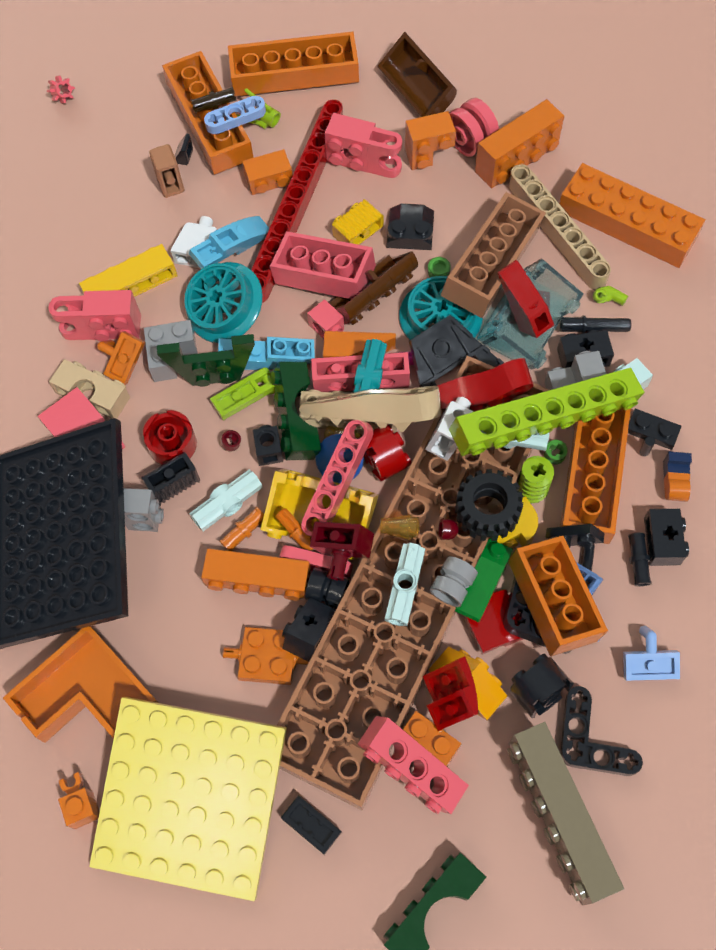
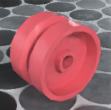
(472, 124)

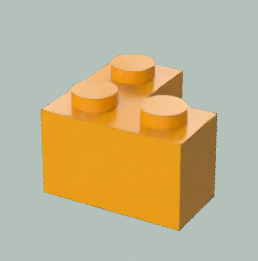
(487, 686)

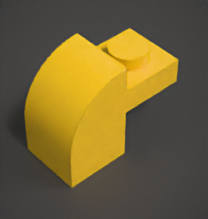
(524, 530)

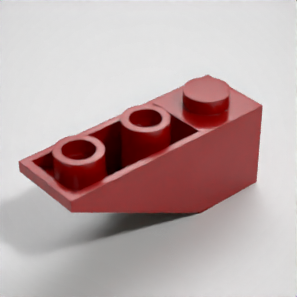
(525, 301)

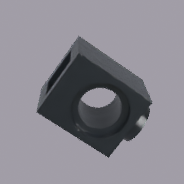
(267, 454)

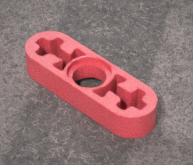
(315, 559)

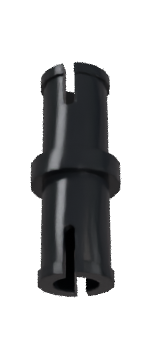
(639, 559)

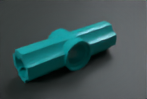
(370, 370)

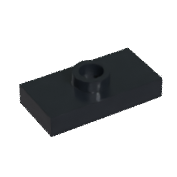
(311, 825)

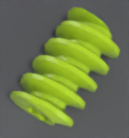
(536, 478)

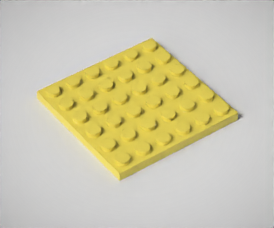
(188, 798)

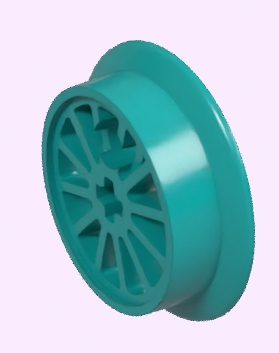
(221, 300)
(435, 308)

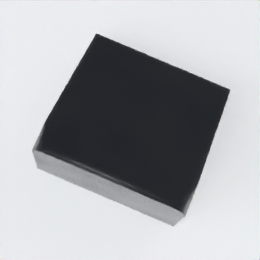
(184, 150)

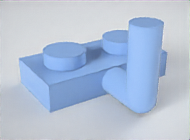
(651, 663)

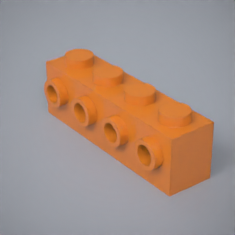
(256, 574)

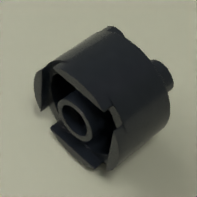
(540, 686)

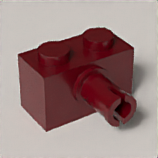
(342, 543)

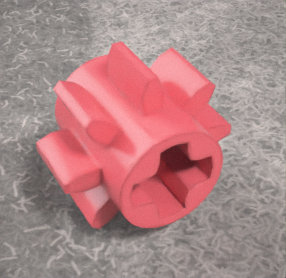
(55, 90)

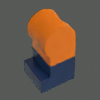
(677, 476)

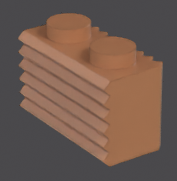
(166, 170)

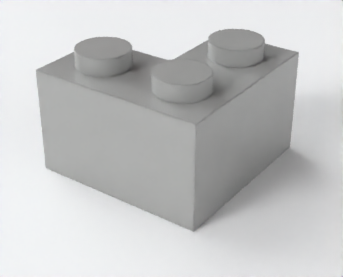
(176, 332)
(584, 367)

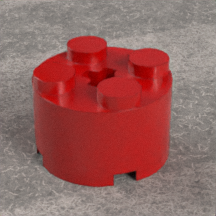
(169, 436)
(386, 454)

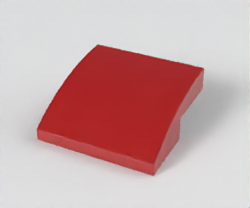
(490, 630)
(452, 693)

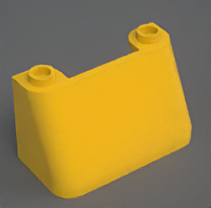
(295, 492)

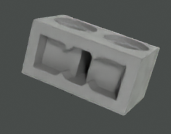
(142, 510)

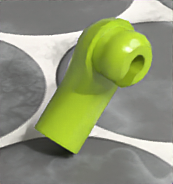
(608, 294)

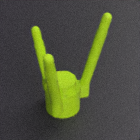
(270, 118)

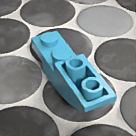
(229, 240)
(275, 350)

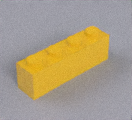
(135, 273)

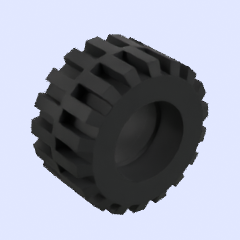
(493, 486)

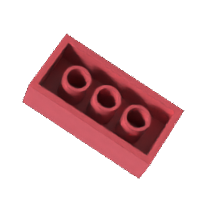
(322, 265)

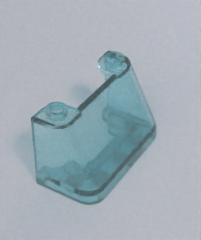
(502, 331)

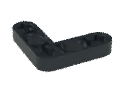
(526, 628)
(587, 749)

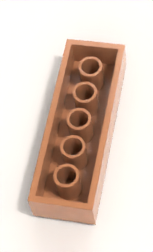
(498, 243)

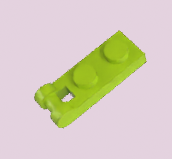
(243, 393)

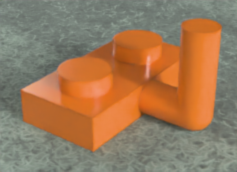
(123, 356)

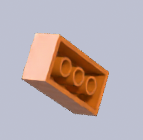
(519, 143)
(557, 595)

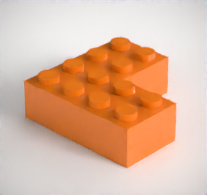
(73, 678)

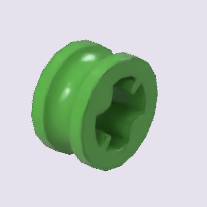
(558, 459)

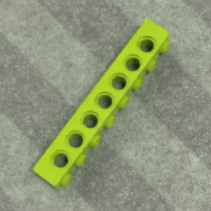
(566, 406)

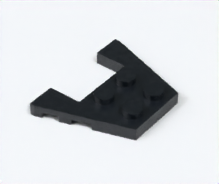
(444, 348)

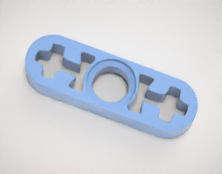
(250, 115)

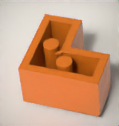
(428, 135)

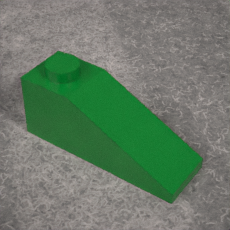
(490, 570)

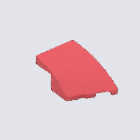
(70, 414)

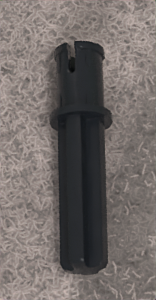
(584, 324)

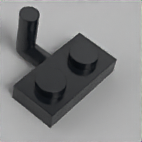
(653, 431)
(583, 535)

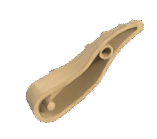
(379, 406)

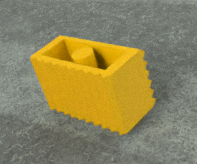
(358, 223)

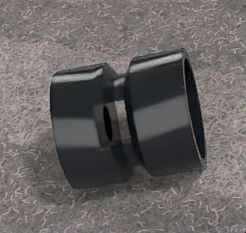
(326, 589)

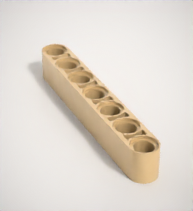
(561, 228)

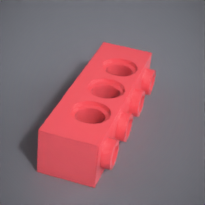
(339, 372)
(447, 786)

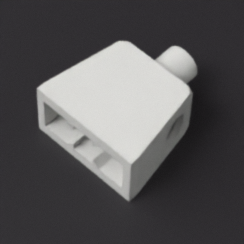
(189, 237)
(441, 441)

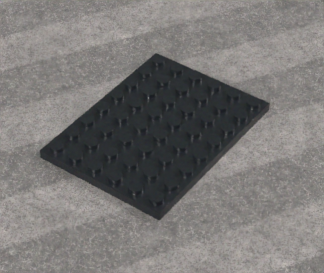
(62, 535)

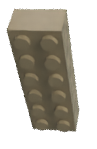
(564, 815)

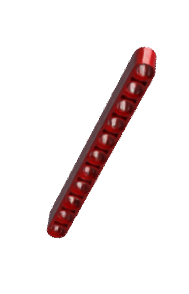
(296, 196)

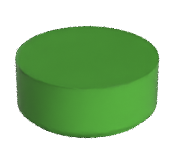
(439, 267)

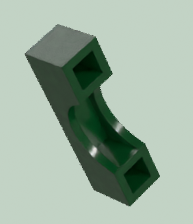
(298, 438)
(458, 881)

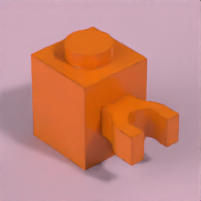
(79, 804)

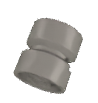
(456, 577)

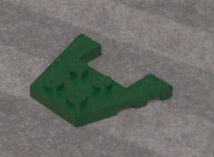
(212, 366)

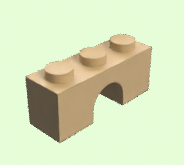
(108, 397)

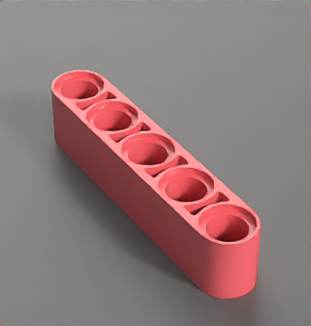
(346, 469)

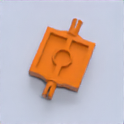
(263, 658)

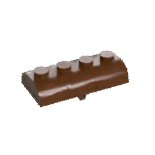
(417, 77)
(382, 282)

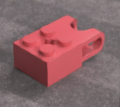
(362, 146)
(97, 315)

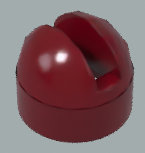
(235, 440)
(447, 529)

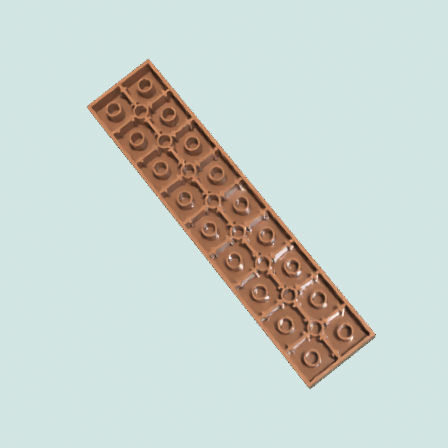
(362, 660)

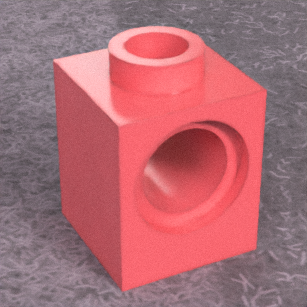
(325, 318)

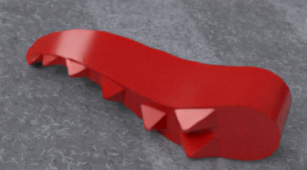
(490, 386)

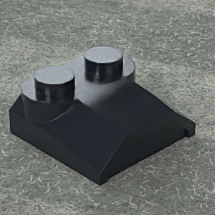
(410, 227)

